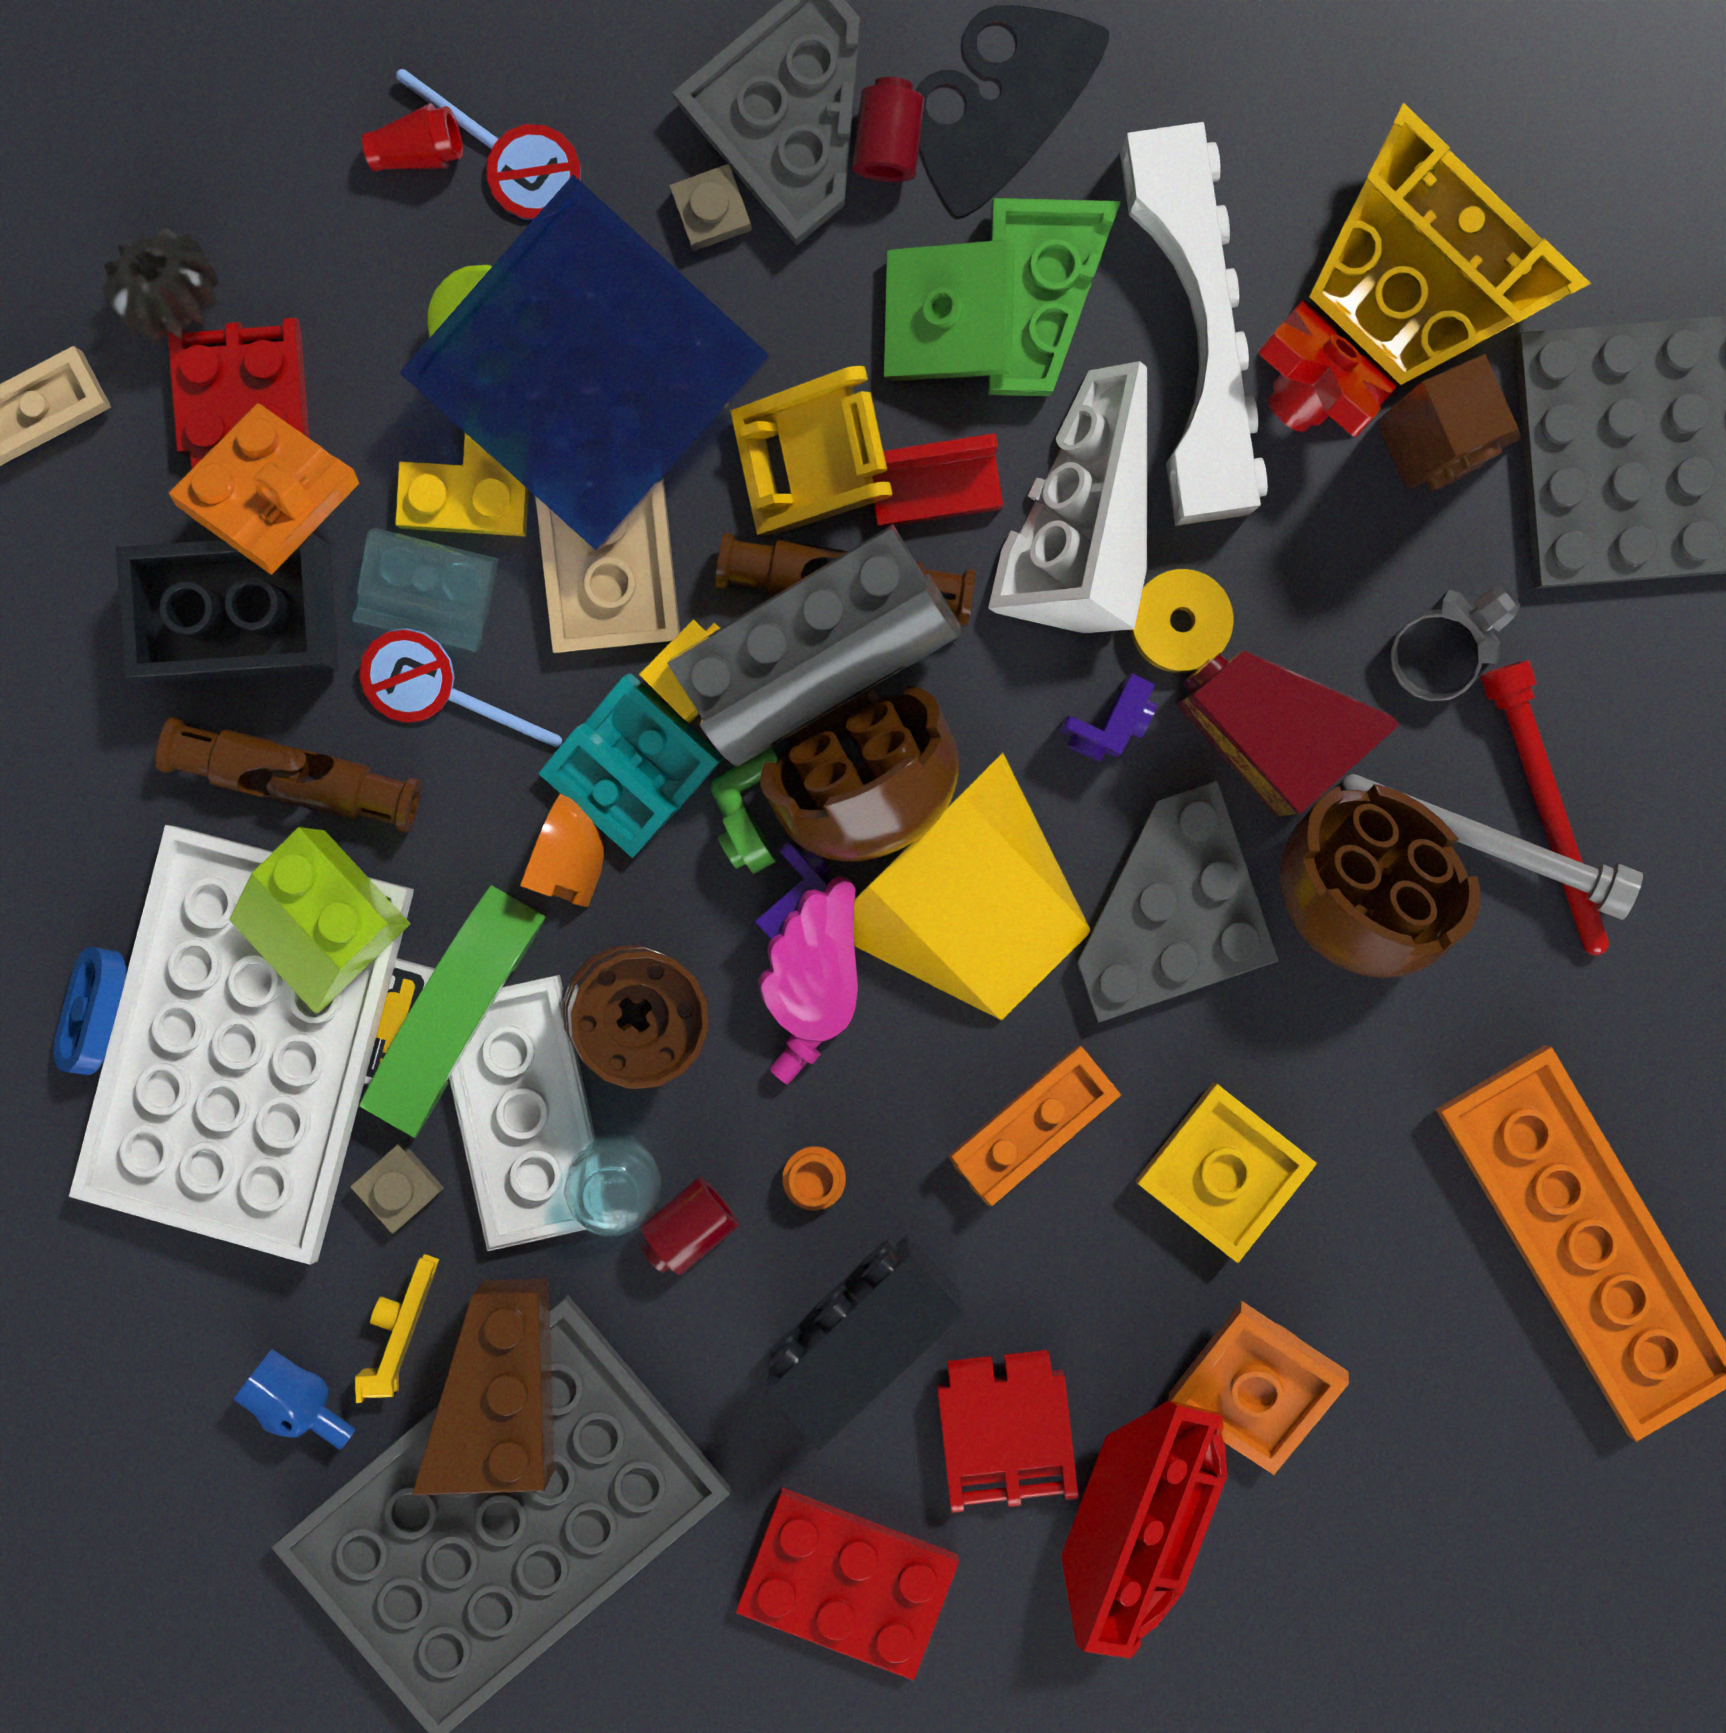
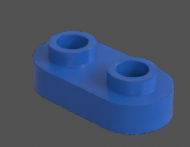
(89, 1011)

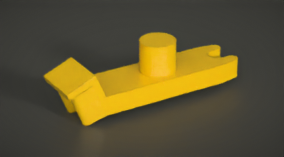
(402, 1321)

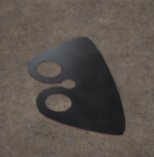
(1038, 88)

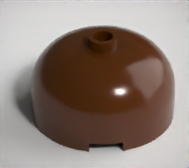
(879, 803)
(1377, 883)

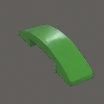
(450, 1010)

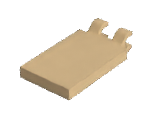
(613, 593)

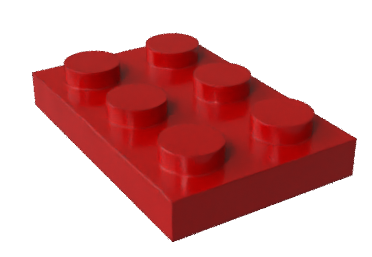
(847, 1583)

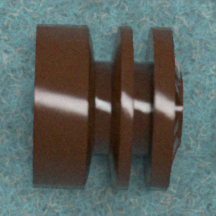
(671, 1024)

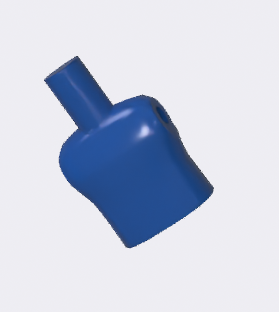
(291, 1401)

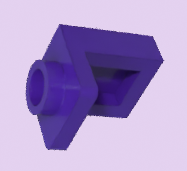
(1127, 716)
(813, 871)

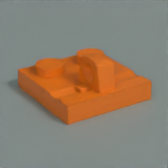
(264, 488)
(1262, 1385)

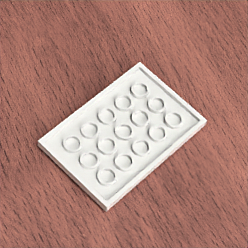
(218, 1081)

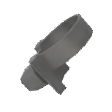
(1492, 610)

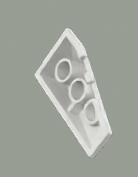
(1086, 536)

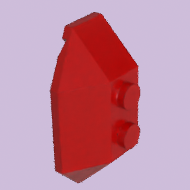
(1142, 1525)

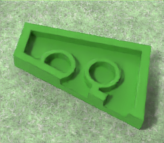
(1053, 270)

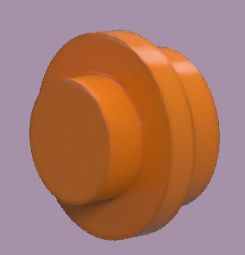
(814, 1178)

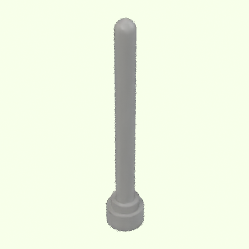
(1609, 887)

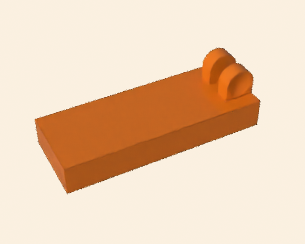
(1033, 1125)

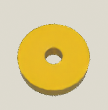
(1209, 613)

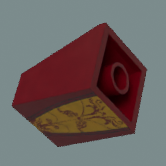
(1280, 728)

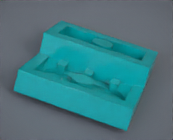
(631, 765)

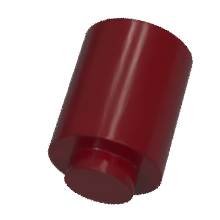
(888, 131)
(687, 1228)

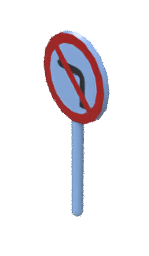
(524, 164)
(413, 678)

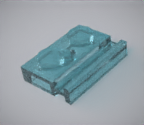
(425, 588)

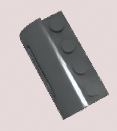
(814, 647)

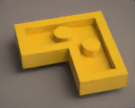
(462, 498)

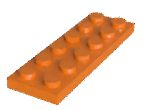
(1589, 1241)

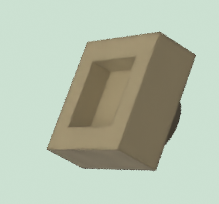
(710, 207)
(397, 1187)

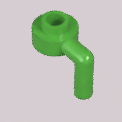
(744, 839)

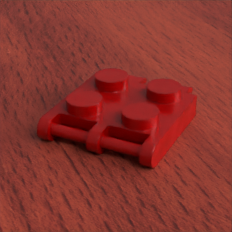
(223, 383)
(1006, 1429)

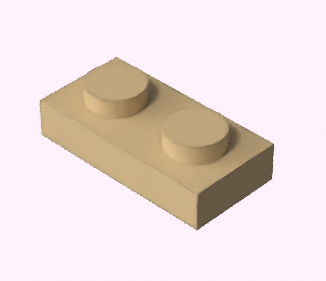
(47, 402)

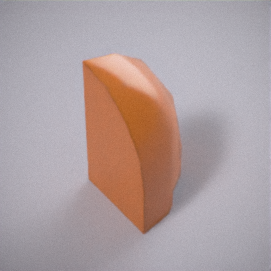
(566, 855)

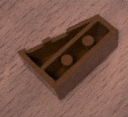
(1449, 425)

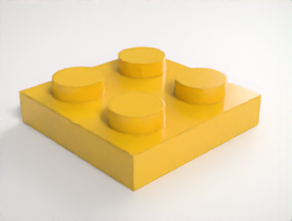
(1225, 1172)

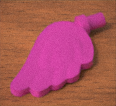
(812, 974)

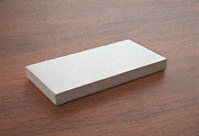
(522, 1114)

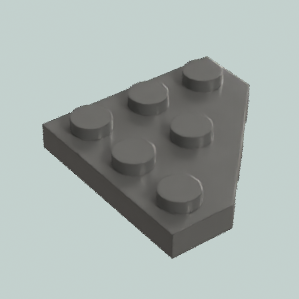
(784, 109)
(1176, 910)

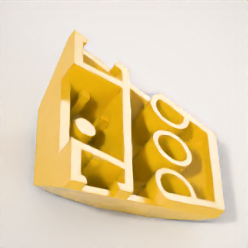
(1433, 258)
(974, 900)

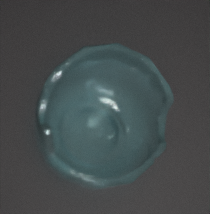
(612, 1185)

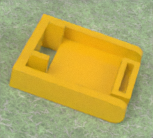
(826, 446)

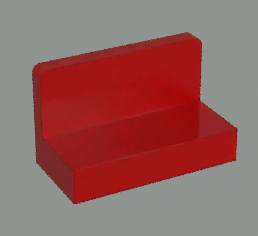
(940, 481)

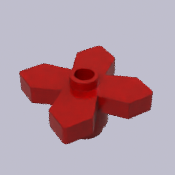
(1322, 375)

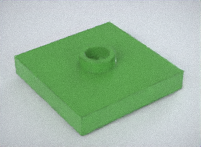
(949, 311)

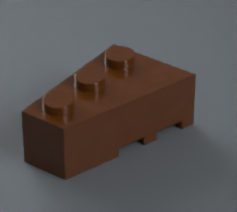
(497, 1398)

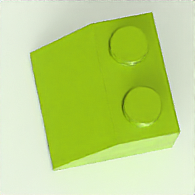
(315, 916)

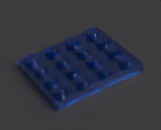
(585, 363)

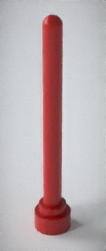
(1512, 691)

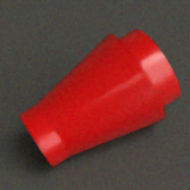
(416, 141)

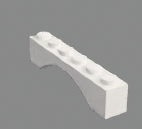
(1173, 199)

